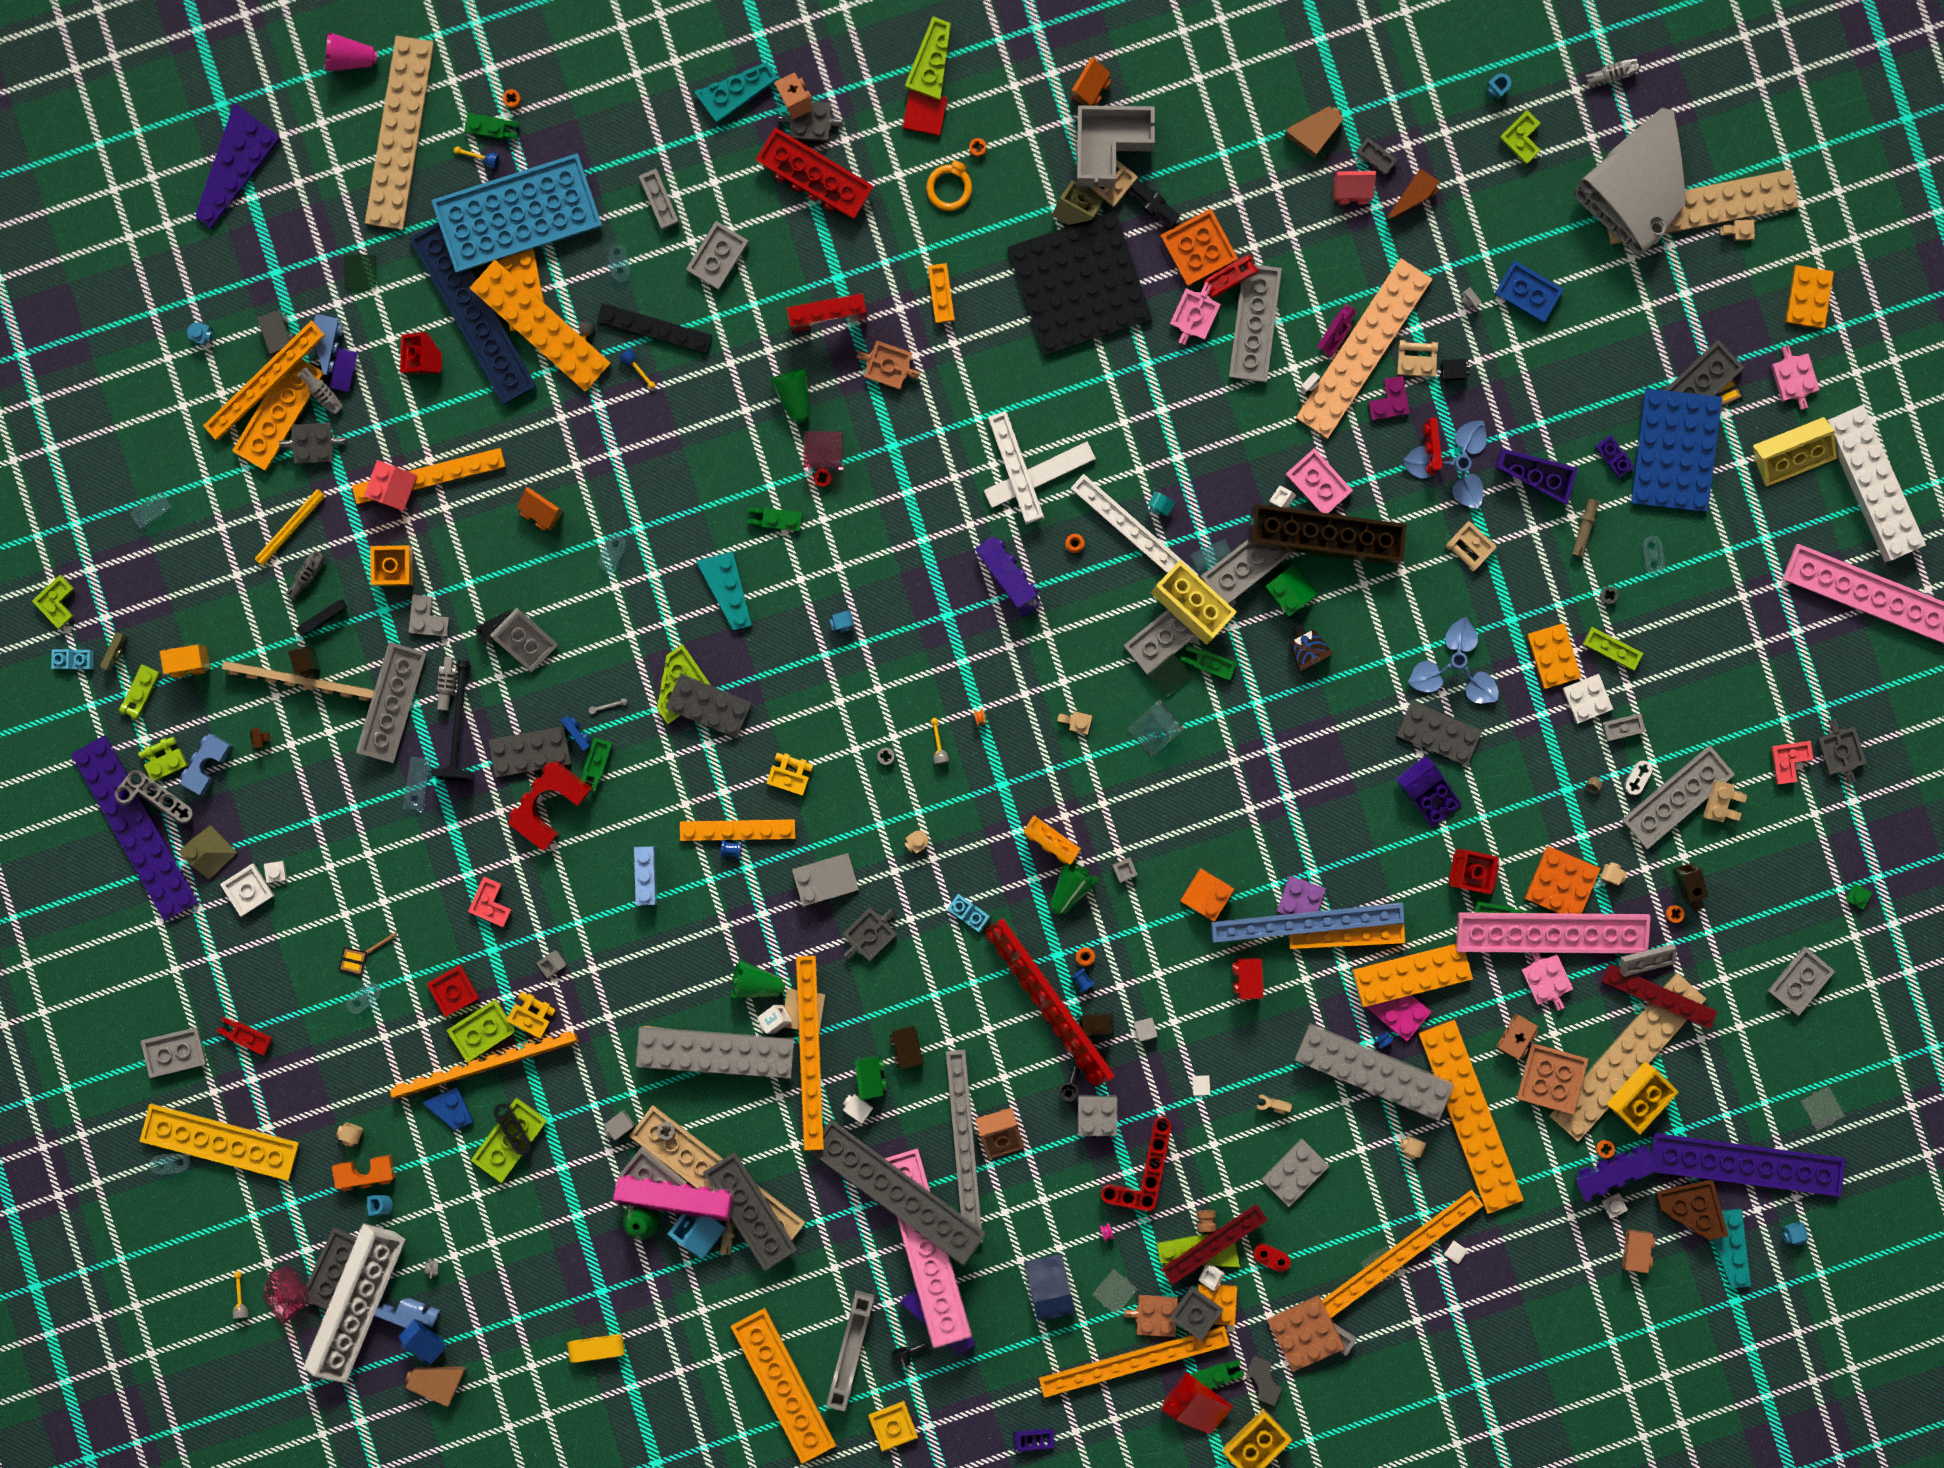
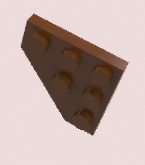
(1695, 1208)

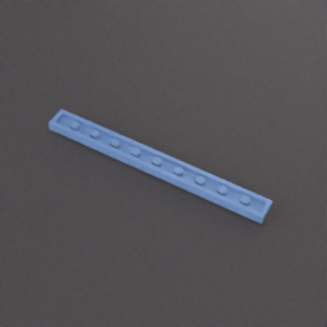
(1307, 922)

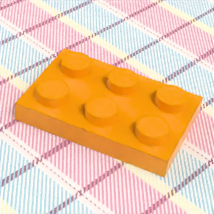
(1809, 297)
(1554, 655)
(1051, 840)

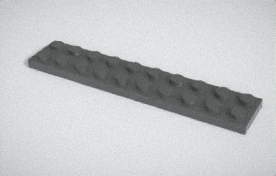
(899, 1193)

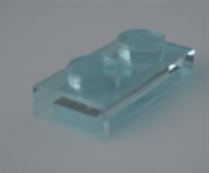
(151, 510)
(1210, 555)

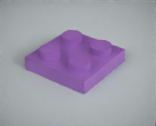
(1300, 897)

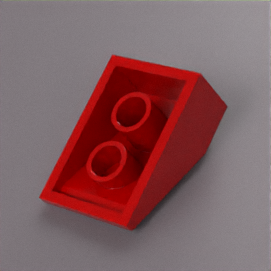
(1195, 1405)

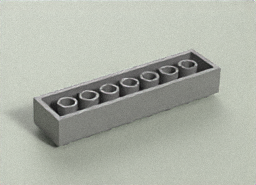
(715, 1052)
(1374, 1071)

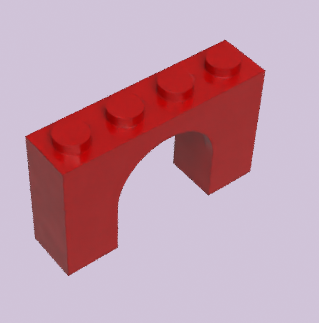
(805, 315)
(526, 818)

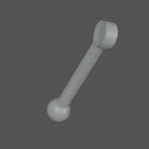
(592, 710)

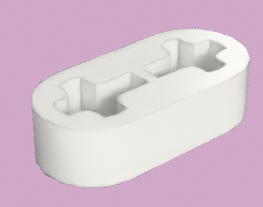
(1641, 780)

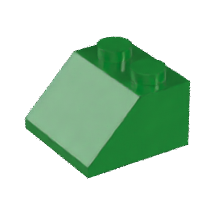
(1290, 590)
(869, 1077)

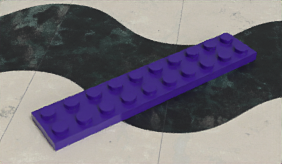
(135, 830)
(1748, 1164)

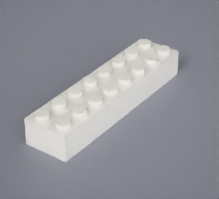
(1875, 485)
(354, 1303)

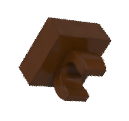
(257, 738)

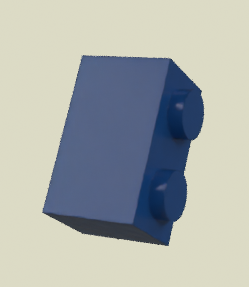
(422, 1342)

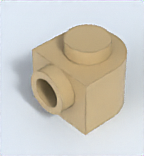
(916, 841)
(1613, 874)
(349, 1134)
(1412, 1147)

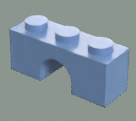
(195, 776)

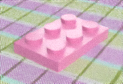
(1319, 482)

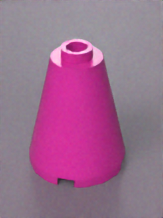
(347, 54)

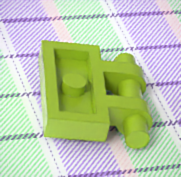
(166, 764)

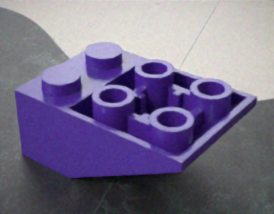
(1428, 791)

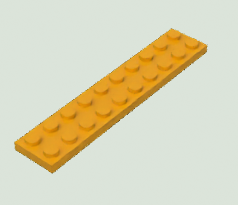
(1471, 1117)

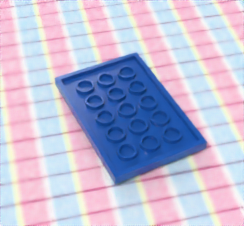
(1676, 450)

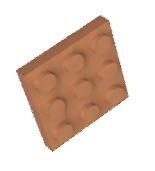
(1552, 1079)
(1306, 1333)

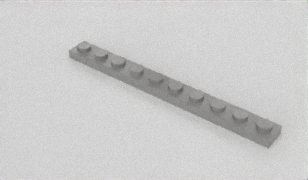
(963, 1136)

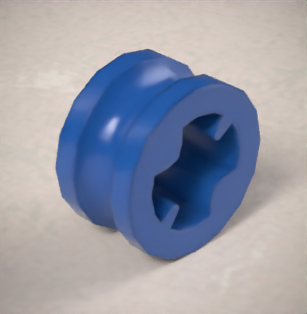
(1383, 1040)

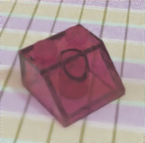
(823, 450)
(285, 1293)

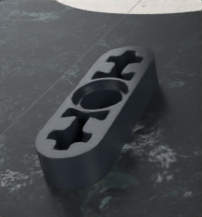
(321, 618)
(500, 1119)

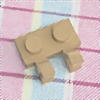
(1719, 800)

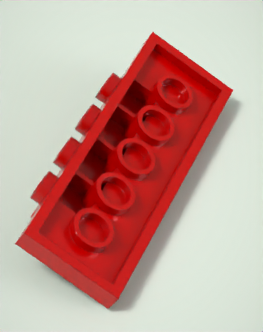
(814, 174)

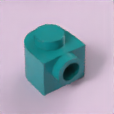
(1160, 504)

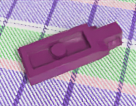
(1337, 331)

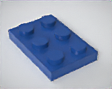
(1528, 291)

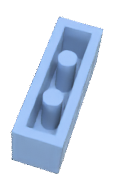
(645, 875)

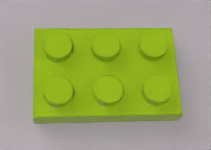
(481, 1030)

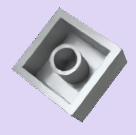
(1097, 1115)

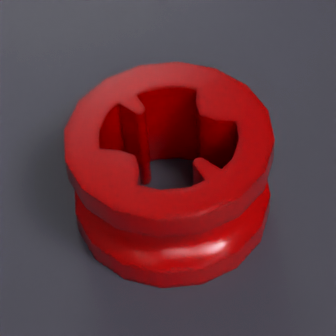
(828, 479)

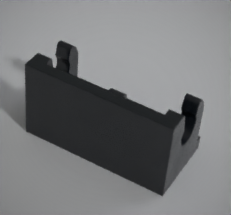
(485, 629)

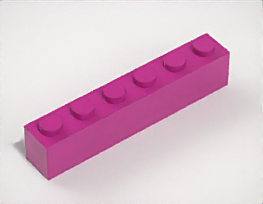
(672, 1198)

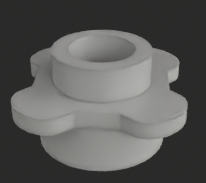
(431, 1268)

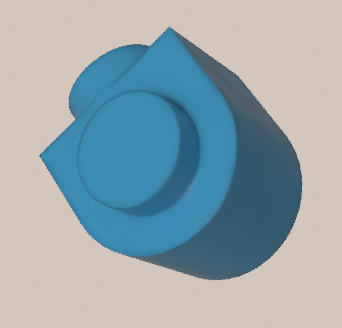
(1498, 85)
(200, 333)
(842, 621)
(379, 1205)
(1795, 1233)

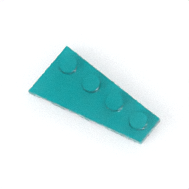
(730, 94)
(725, 583)
(1733, 1250)

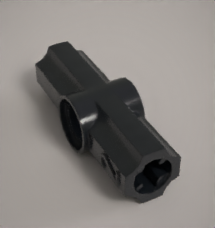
(1153, 203)

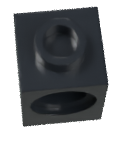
(1454, 369)

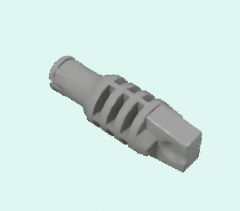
(1613, 72)
(320, 391)
(445, 683)

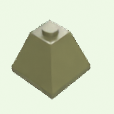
(1077, 205)
(208, 852)

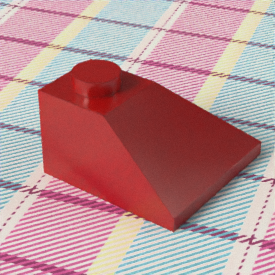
(419, 354)

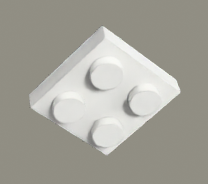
(1587, 698)
(247, 890)

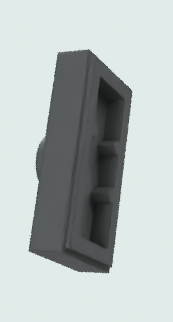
(1376, 156)

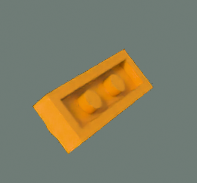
(941, 293)

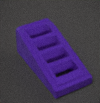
(1017, 1440)

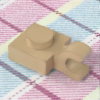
(1740, 230)
(1078, 722)
(1278, 1105)

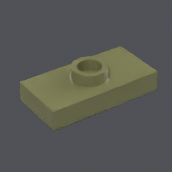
(114, 651)

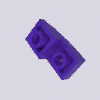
(343, 369)
(1614, 456)

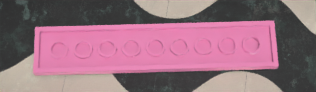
(1866, 592)
(1552, 932)
(932, 1269)

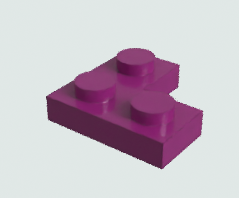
(1395, 402)

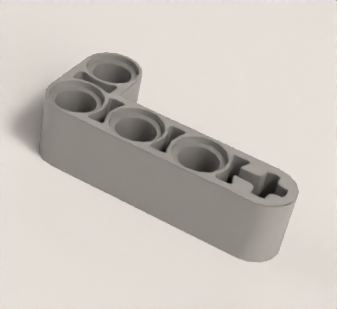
(156, 800)

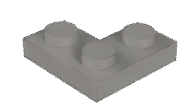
(421, 620)

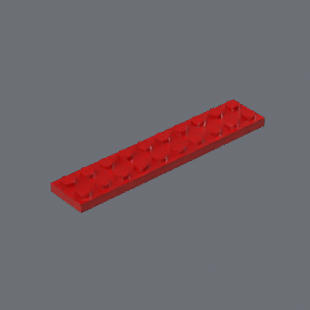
(1049, 1003)

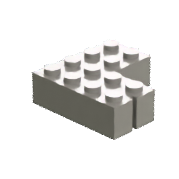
(1108, 130)

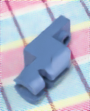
(408, 1311)

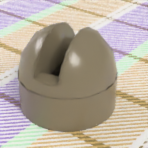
(1594, 785)

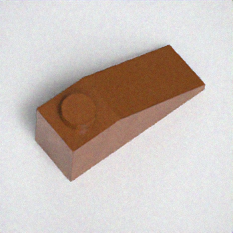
(1416, 193)

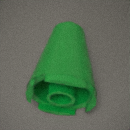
(793, 393)
(1071, 887)
(755, 982)
(646, 1218)

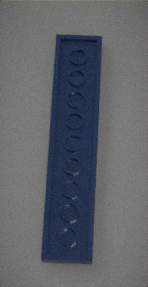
(474, 317)

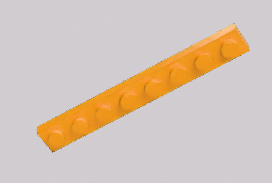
(264, 380)
(446, 471)

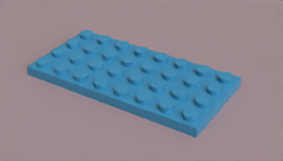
(516, 213)

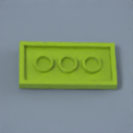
(496, 1153)

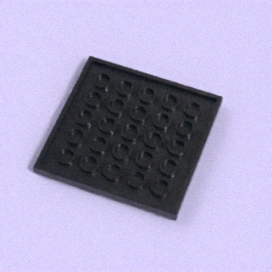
(1079, 283)

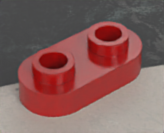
(1272, 1257)

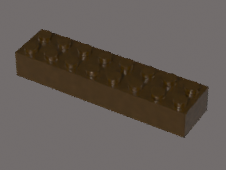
(1327, 534)

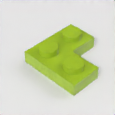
(1517, 137)
(50, 601)

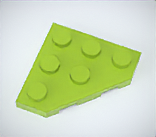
(676, 662)

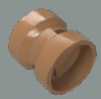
(1206, 1220)

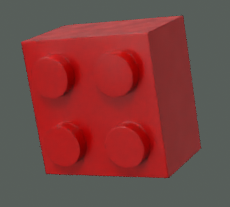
(1248, 978)

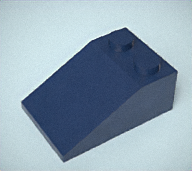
(1049, 1287)

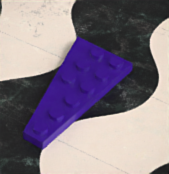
(238, 157)

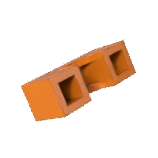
(347, 1176)

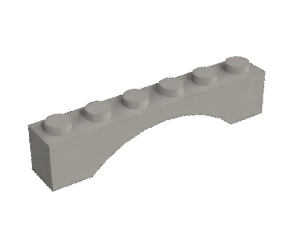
(850, 1350)

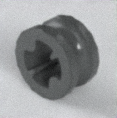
(1609, 589)

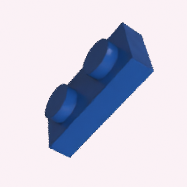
(572, 726)

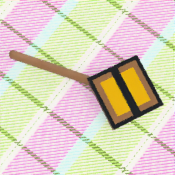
(1730, 393)
(354, 960)

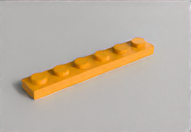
(737, 830)
(1349, 937)

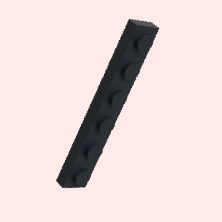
(654, 328)

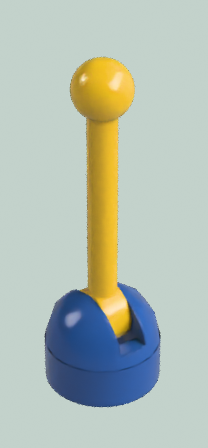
(490, 159)
(628, 358)

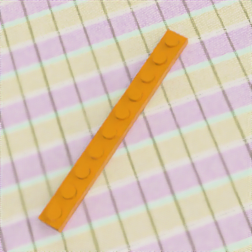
(809, 1052)
(475, 1067)
(1402, 1253)
(1132, 1361)

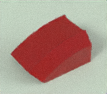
(1474, 871)

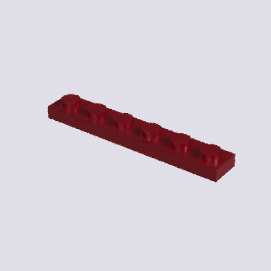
(1660, 997)
(1214, 1244)

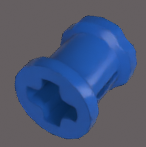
(731, 849)
(1082, 980)

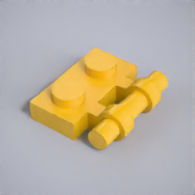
(789, 780)
(526, 1019)

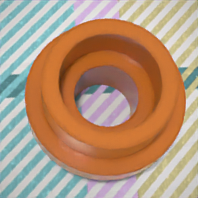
(1074, 537)
(1079, 957)

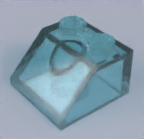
(1155, 728)

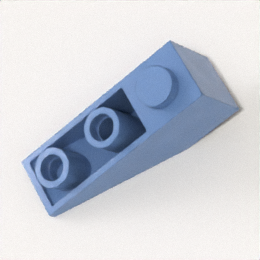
(328, 345)

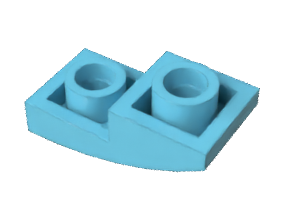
(72, 659)
(969, 913)

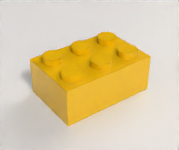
(1642, 1097)
(1257, 1442)

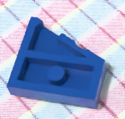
(450, 1108)

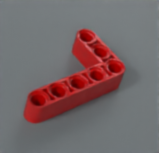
(1148, 1172)

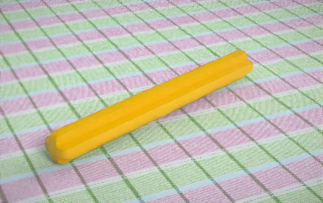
(290, 527)

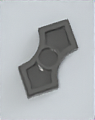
(1267, 1389)

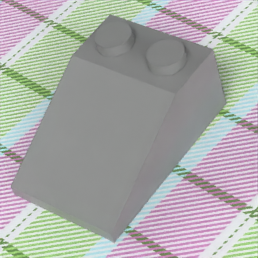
(825, 879)

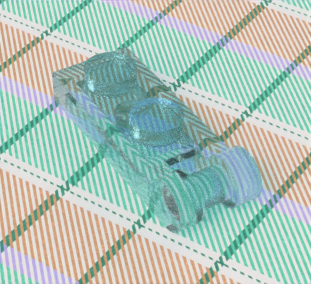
(416, 783)

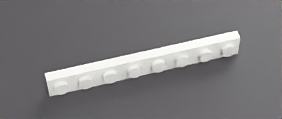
(1126, 524)

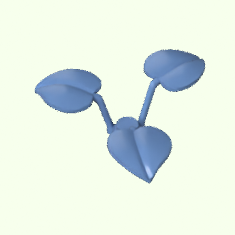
(1470, 489)
(1463, 638)

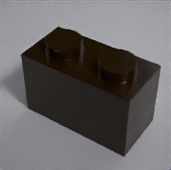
(304, 661)
(907, 1047)

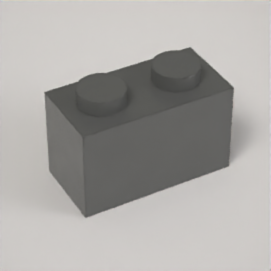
(275, 331)

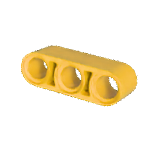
(596, 1348)

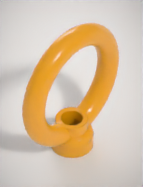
(958, 169)

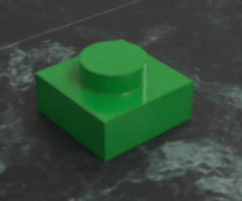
(1858, 896)

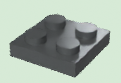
(1196, 1313)

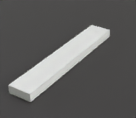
(1016, 467)
(1043, 473)

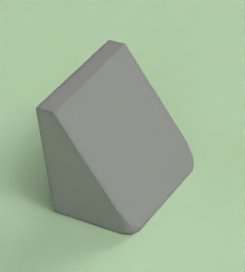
(551, 964)
(1145, 1029)

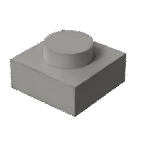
(1470, 298)
(1124, 870)

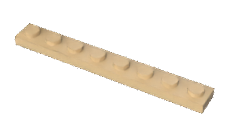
(291, 680)

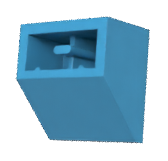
(697, 1233)

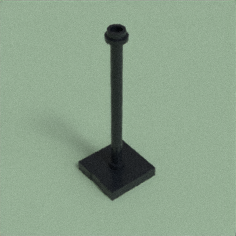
(452, 772)

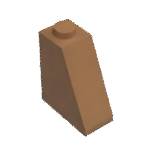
(1315, 130)
(435, 1382)

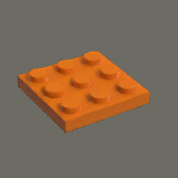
(1199, 247)
(1562, 882)

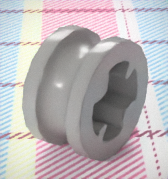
(881, 760)
(671, 1133)

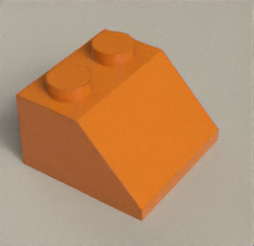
(1090, 83)
(539, 509)
(1207, 894)

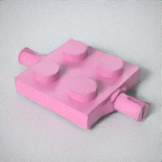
(1195, 313)
(1795, 377)
(1547, 979)

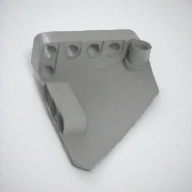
(1638, 184)

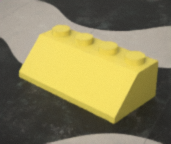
(1795, 451)
(1193, 602)

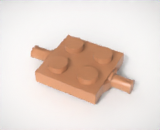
(888, 365)
(1153, 1315)

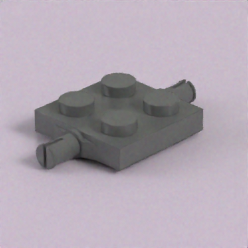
(812, 125)
(312, 442)
(1841, 750)
(869, 933)

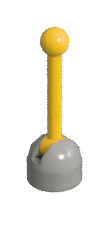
(940, 756)
(239, 1310)

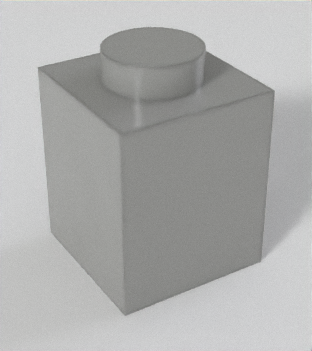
(618, 1125)

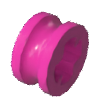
(1107, 1232)

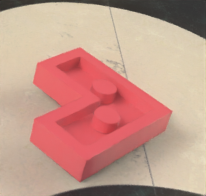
(1785, 757)
(484, 905)

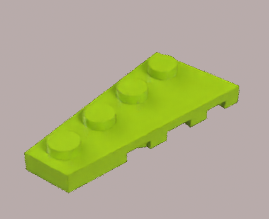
(929, 66)
(1171, 1249)

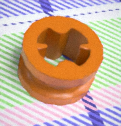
(505, 98)
(973, 151)
(980, 717)
(1681, 913)
(1609, 1152)

